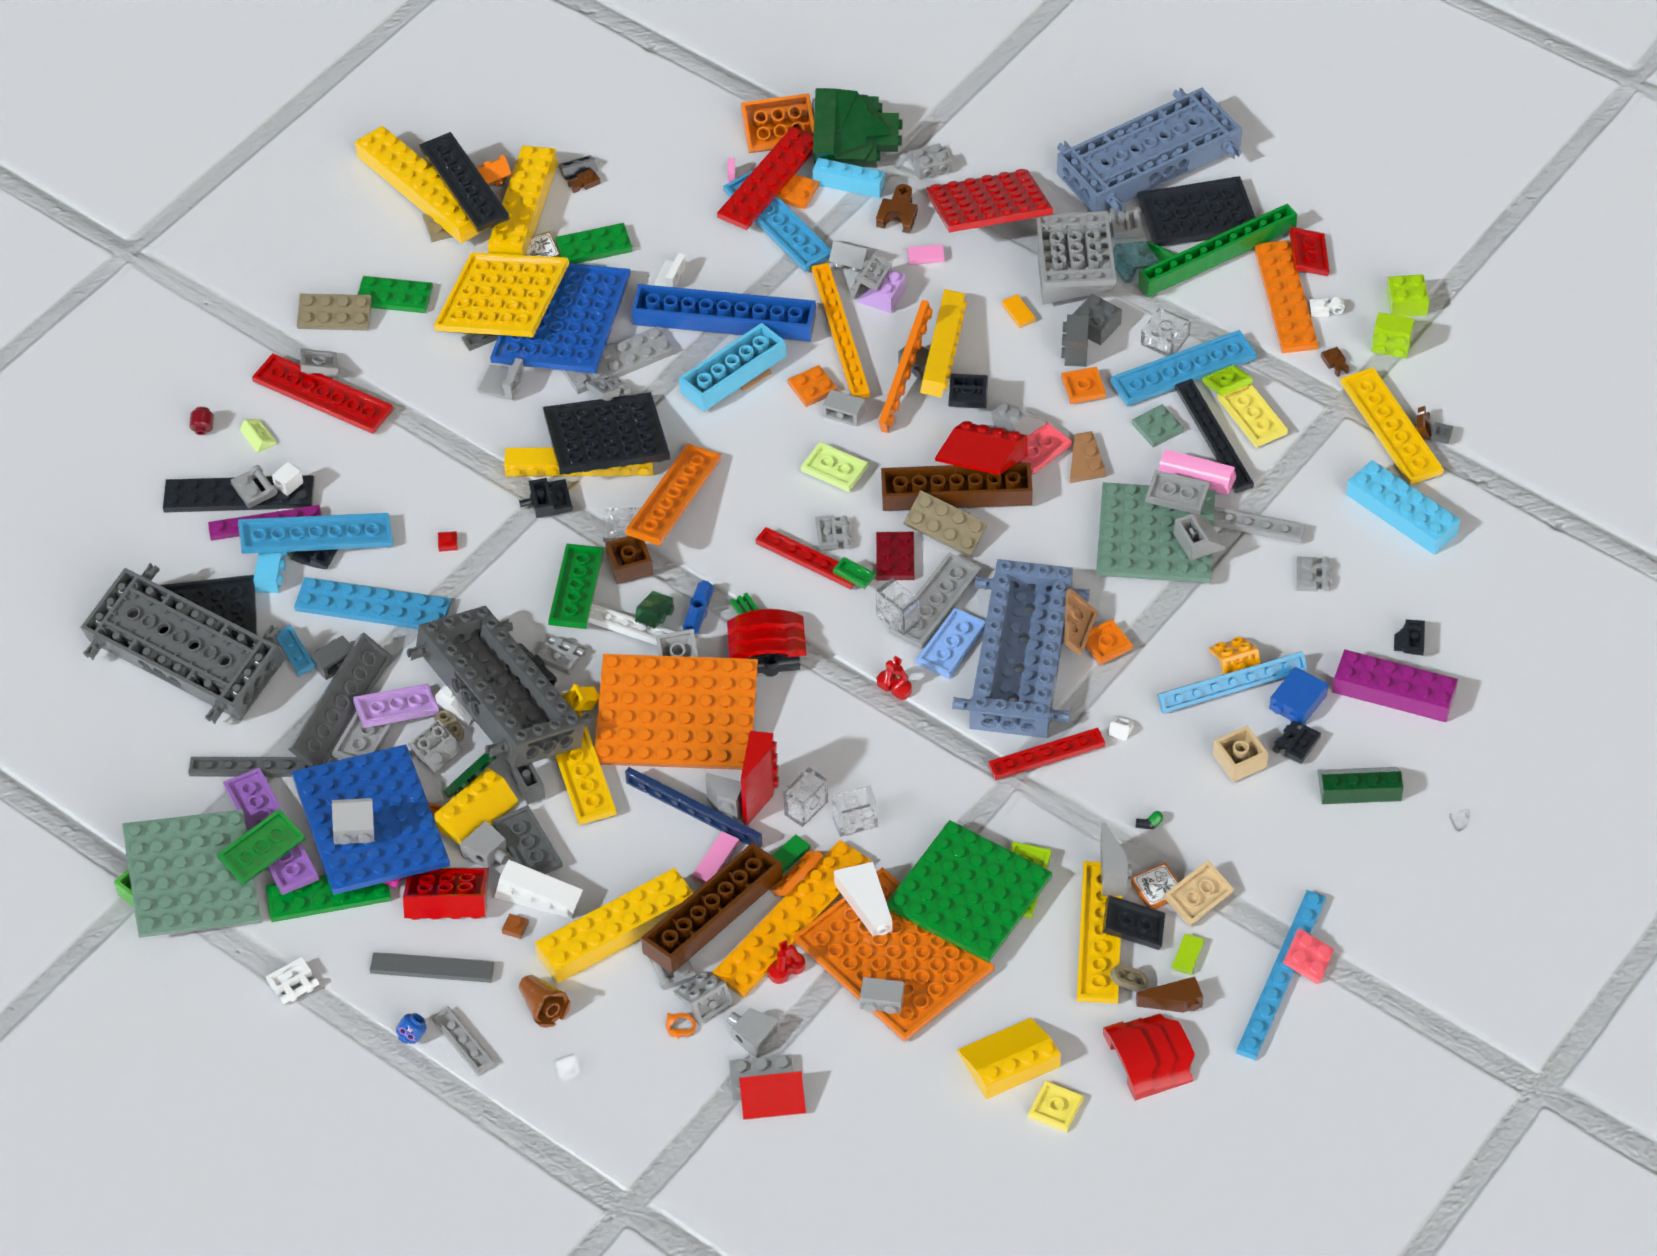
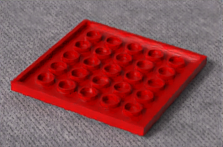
(988, 200)

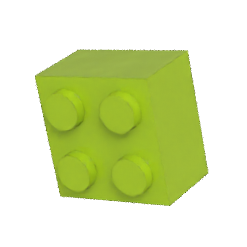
(1407, 295)
(1392, 335)

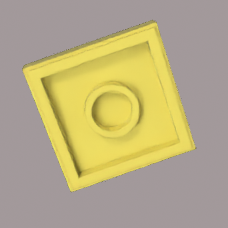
(1055, 1106)

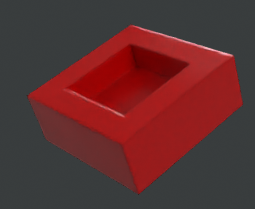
(447, 541)

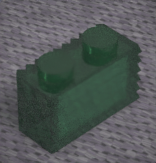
(654, 609)

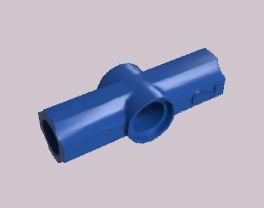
(698, 606)

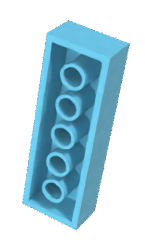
(732, 367)
(1403, 507)

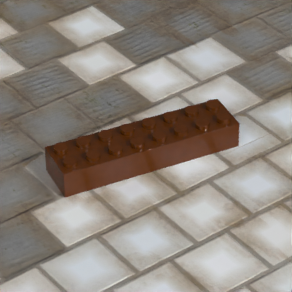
(956, 486)
(711, 908)

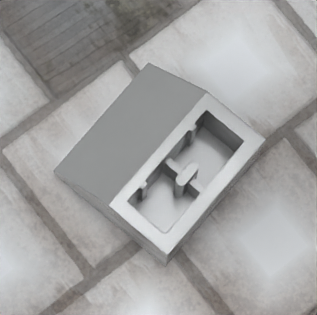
(1197, 536)

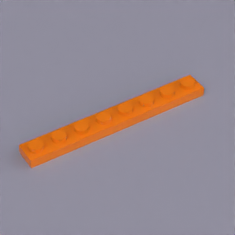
(904, 368)

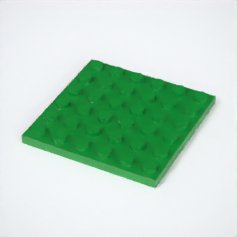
(968, 891)

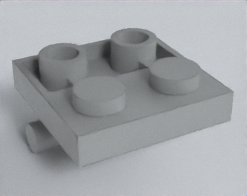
(435, 746)

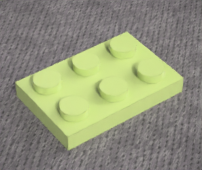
(834, 466)

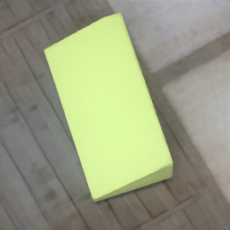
(257, 434)

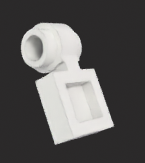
(1321, 307)

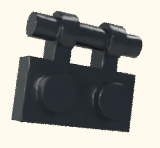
(1301, 745)

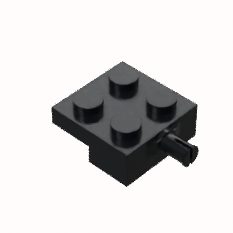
(548, 497)

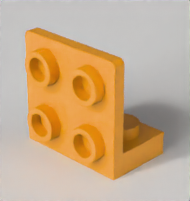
(1235, 654)

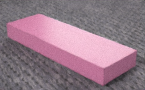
(715, 857)

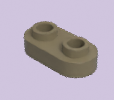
(451, 724)
(1129, 977)

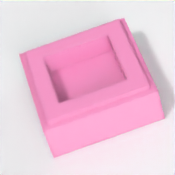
(731, 169)

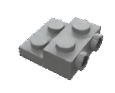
(930, 161)

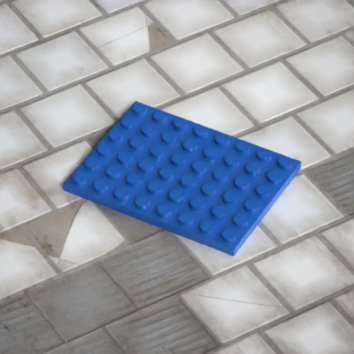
(574, 324)
(403, 822)

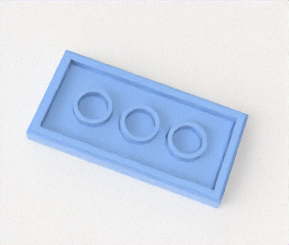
(951, 643)

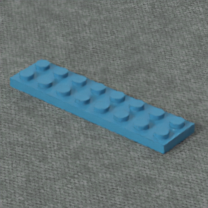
(788, 231)
(1182, 366)
(315, 533)
(369, 603)

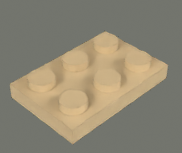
(1198, 893)

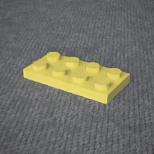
(1253, 415)

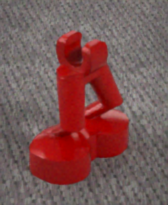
(888, 681)
(788, 962)

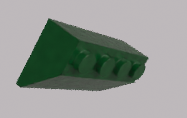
(1360, 785)

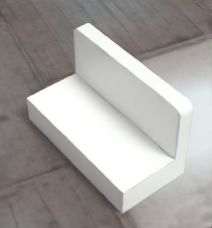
(671, 272)

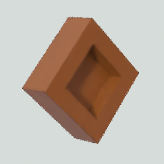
(515, 926)

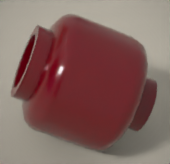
(201, 420)

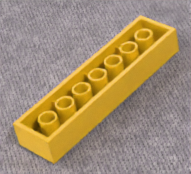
(524, 200)
(611, 926)

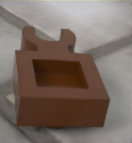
(585, 179)
(1335, 359)
(1423, 425)

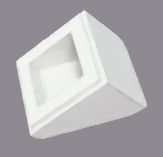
(1121, 728)

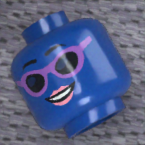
(411, 1028)

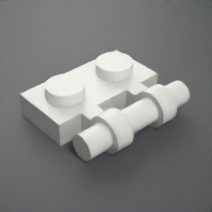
(290, 975)

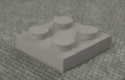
(318, 362)

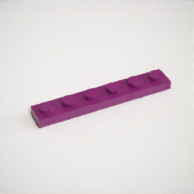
(229, 527)

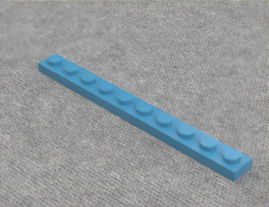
(1278, 979)

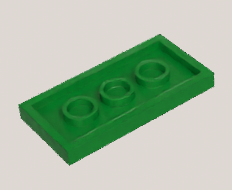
(594, 243)
(397, 294)
(261, 847)

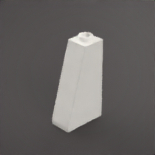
(865, 896)

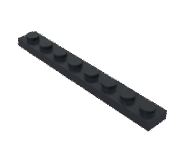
(1213, 433)

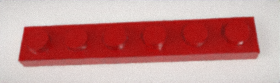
(800, 555)
(1046, 753)

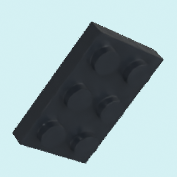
(1133, 922)

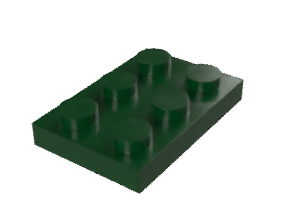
(469, 774)

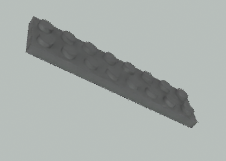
(336, 706)

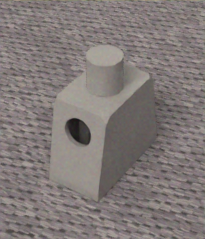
(485, 846)
(753, 1030)

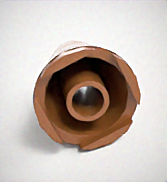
(544, 1001)

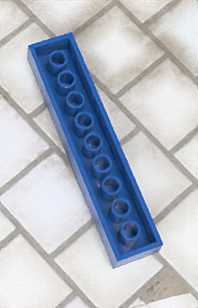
(722, 311)

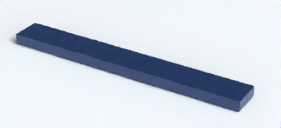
(692, 807)

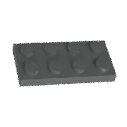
(527, 841)

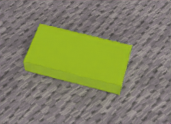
(1188, 954)

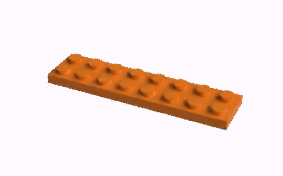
(1285, 297)
(673, 494)

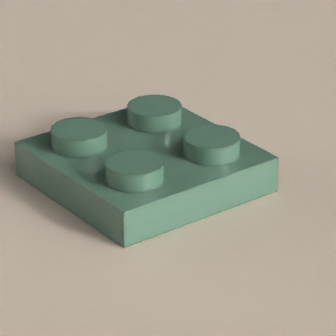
(1157, 425)

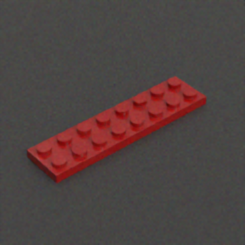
(767, 179)
(323, 393)

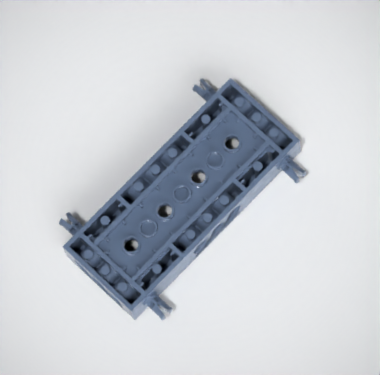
(1158, 157)
(1013, 590)

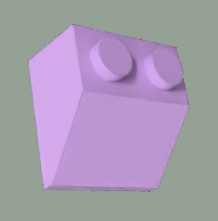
(887, 294)

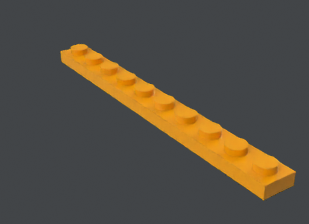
(840, 331)

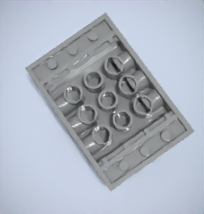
(1074, 255)

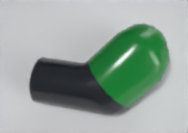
(1151, 822)

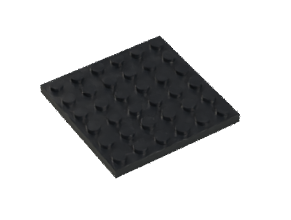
(606, 433)

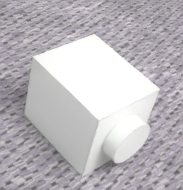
(287, 478)

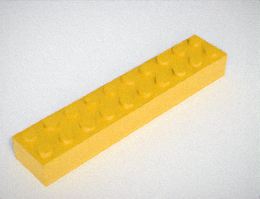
(414, 180)

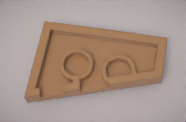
(1086, 459)
(1078, 621)

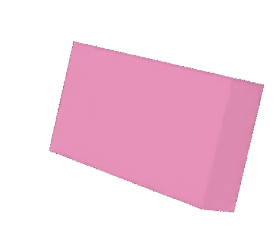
(926, 254)

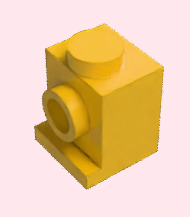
(582, 698)

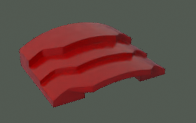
(766, 632)
(1152, 1053)

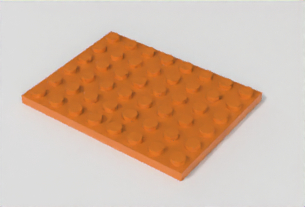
(675, 711)
(930, 967)

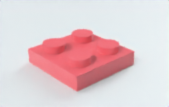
(1308, 956)

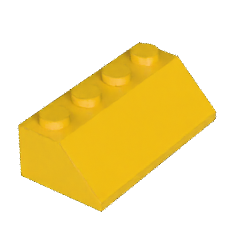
(480, 801)

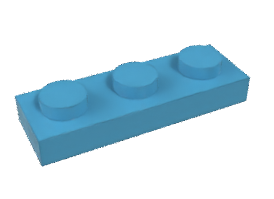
(295, 651)

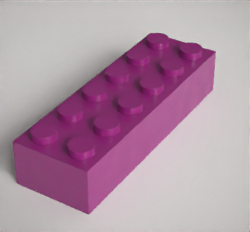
(1395, 685)

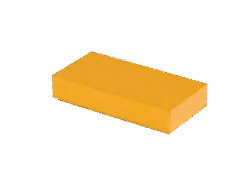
(1018, 311)

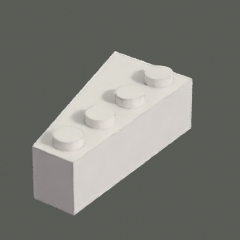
(537, 890)

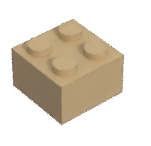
(1240, 753)

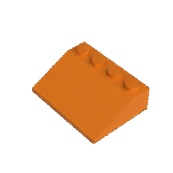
(771, 118)

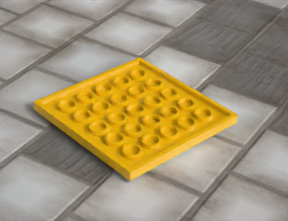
(501, 294)

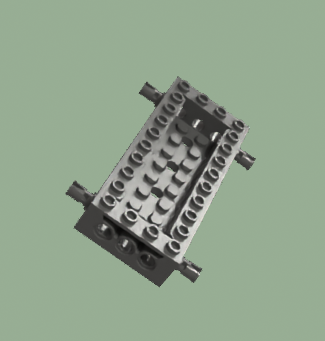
(168, 655)
(539, 717)

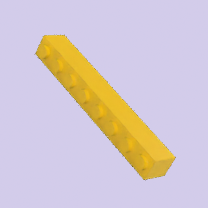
(944, 343)
(542, 462)

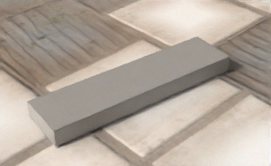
(463, 1041)

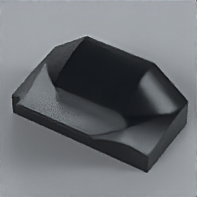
(1411, 637)

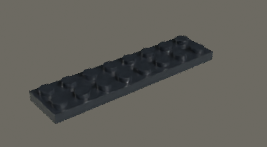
(464, 182)
(220, 495)

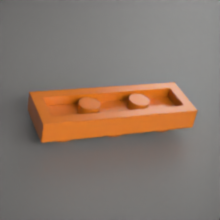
(797, 873)

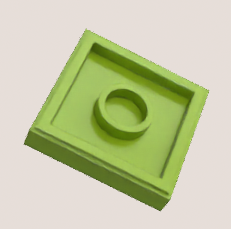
(1227, 380)

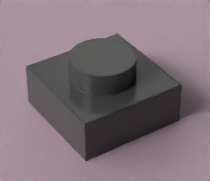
(1441, 433)

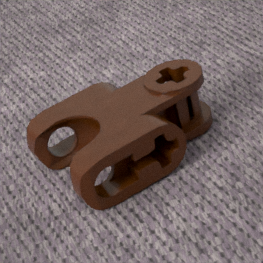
(898, 209)

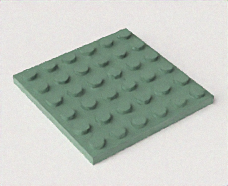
(1140, 537)
(180, 880)

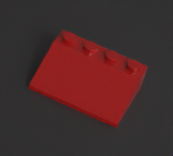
(983, 448)
(758, 773)
(447, 894)

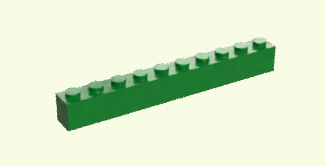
(1216, 250)

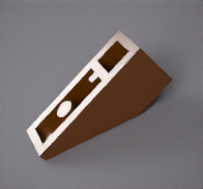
(1175, 996)

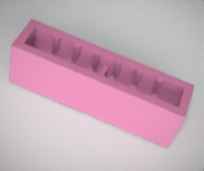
(1219, 475)

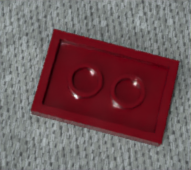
(895, 555)

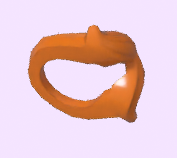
(671, 1018)

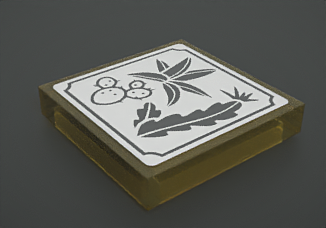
(543, 246)

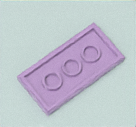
(395, 705)

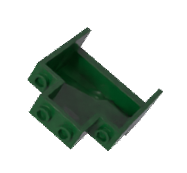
(853, 128)

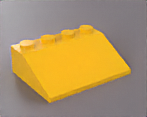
(1010, 1057)

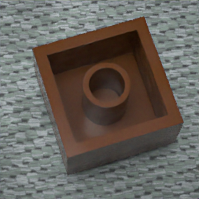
(628, 559)

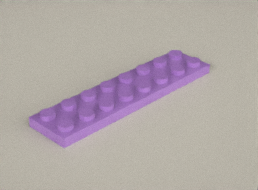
(256, 799)

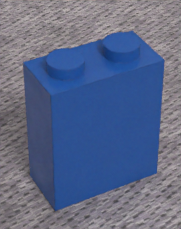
(1298, 696)

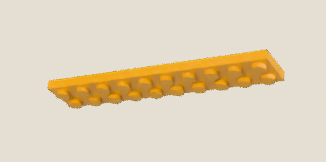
(809, 900)

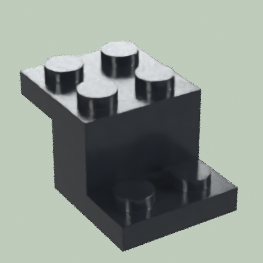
(968, 391)

